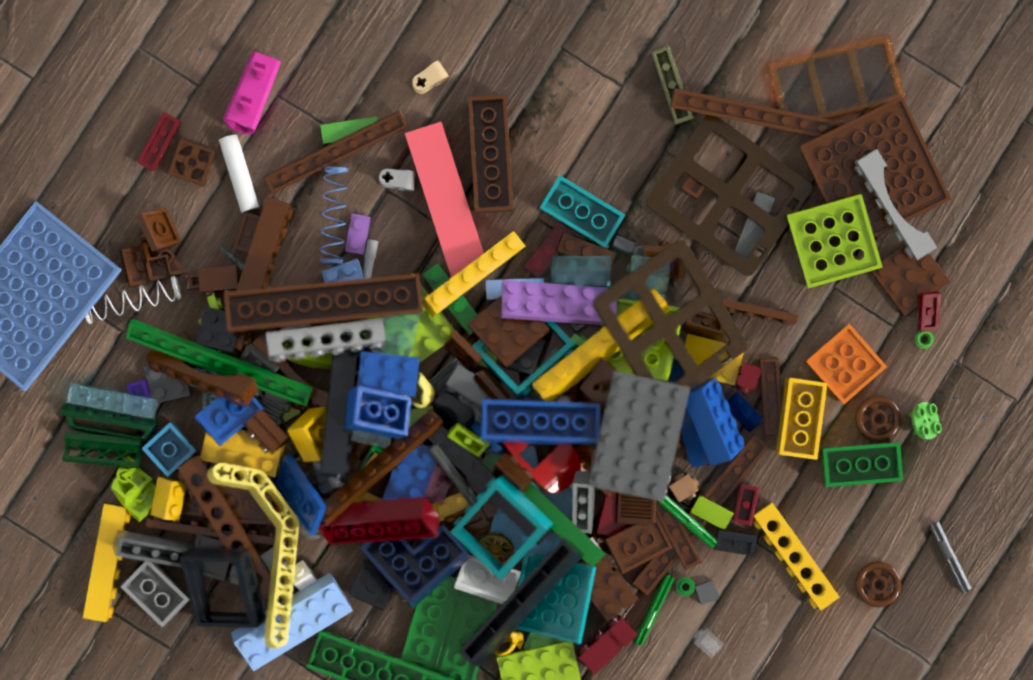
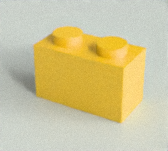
(168, 498)

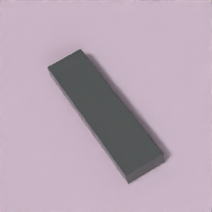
(752, 231)

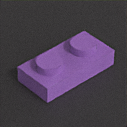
(357, 234)

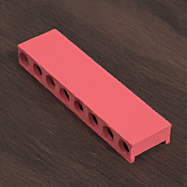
(445, 196)

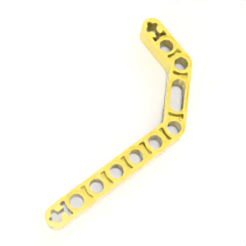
(280, 551)

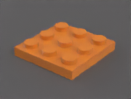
(846, 364)

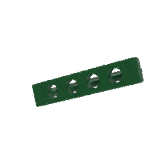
(109, 417)

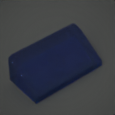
(744, 412)

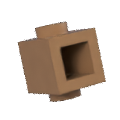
(684, 487)

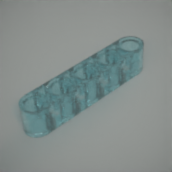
(111, 400)

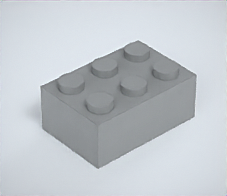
(156, 592)

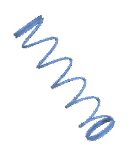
(333, 170)

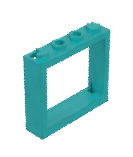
(526, 387)
(527, 508)

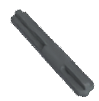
(453, 473)
(950, 557)

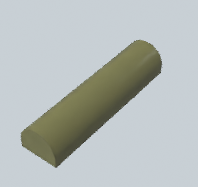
(670, 79)

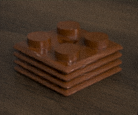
(513, 472)

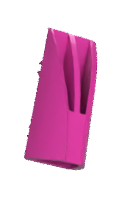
(251, 93)

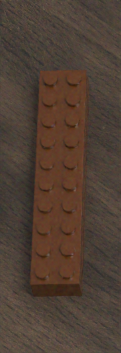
(323, 303)

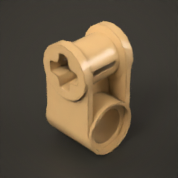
(432, 75)

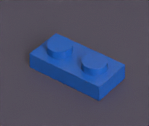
(495, 448)

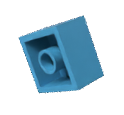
(170, 449)

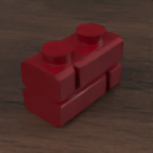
(747, 378)
(745, 504)

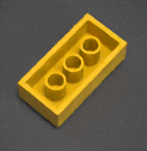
(801, 418)
(241, 452)

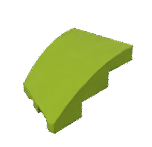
(134, 490)

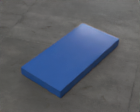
(300, 495)

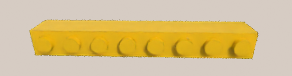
(589, 354)

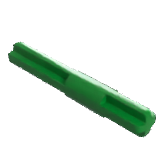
(689, 522)
(653, 609)

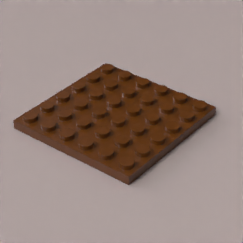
(910, 171)

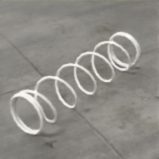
(177, 294)

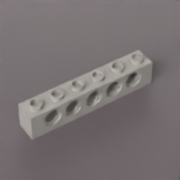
(333, 332)

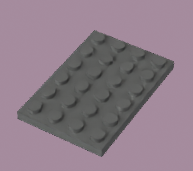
(638, 436)

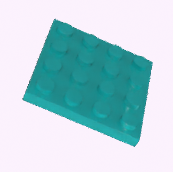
(565, 607)

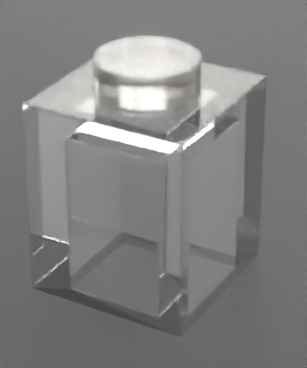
(707, 642)

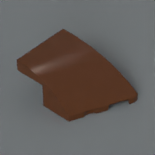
(146, 267)

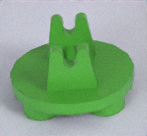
(925, 420)

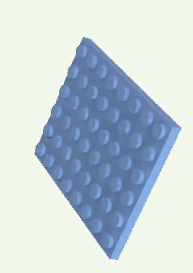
(45, 291)

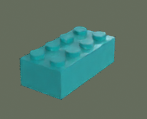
(582, 212)

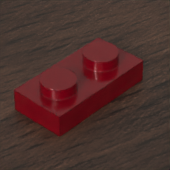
(929, 311)

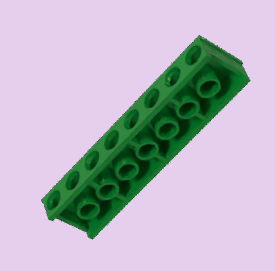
(354, 661)

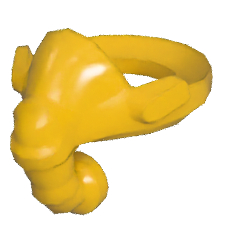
(515, 639)

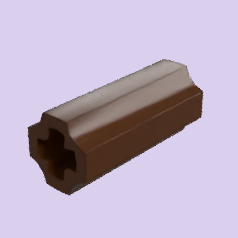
(490, 385)

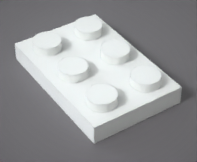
(480, 581)

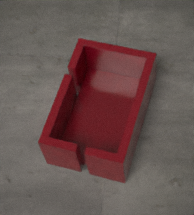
(606, 644)

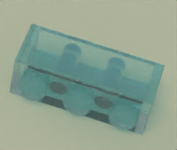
(581, 270)

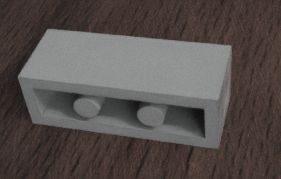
(583, 502)

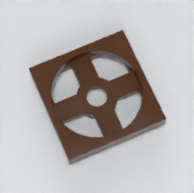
(194, 155)

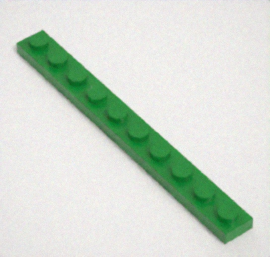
(217, 362)

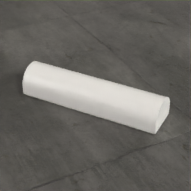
(239, 173)

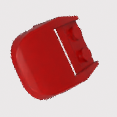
(555, 471)

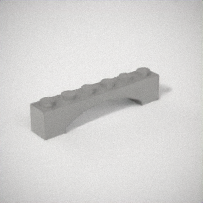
(872, 169)

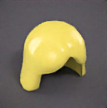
(424, 393)

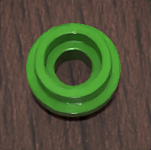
(930, 339)

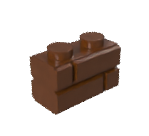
(266, 433)

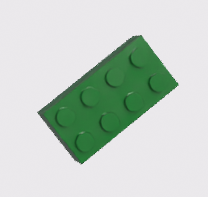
(861, 464)

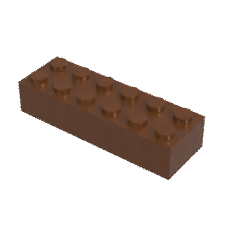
(490, 154)

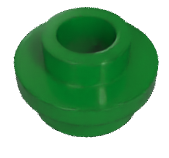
(680, 582)

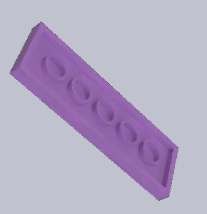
(550, 302)

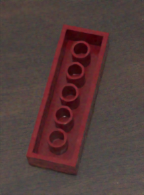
(383, 521)

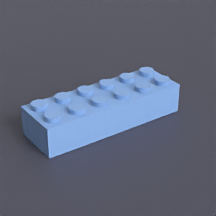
(309, 613)

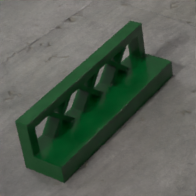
(104, 446)

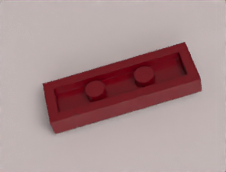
(159, 141)
(544, 255)

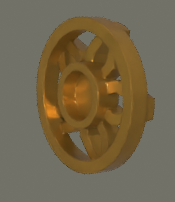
(497, 548)

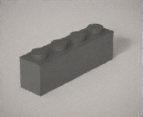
(150, 548)

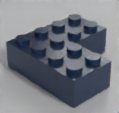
(419, 570)

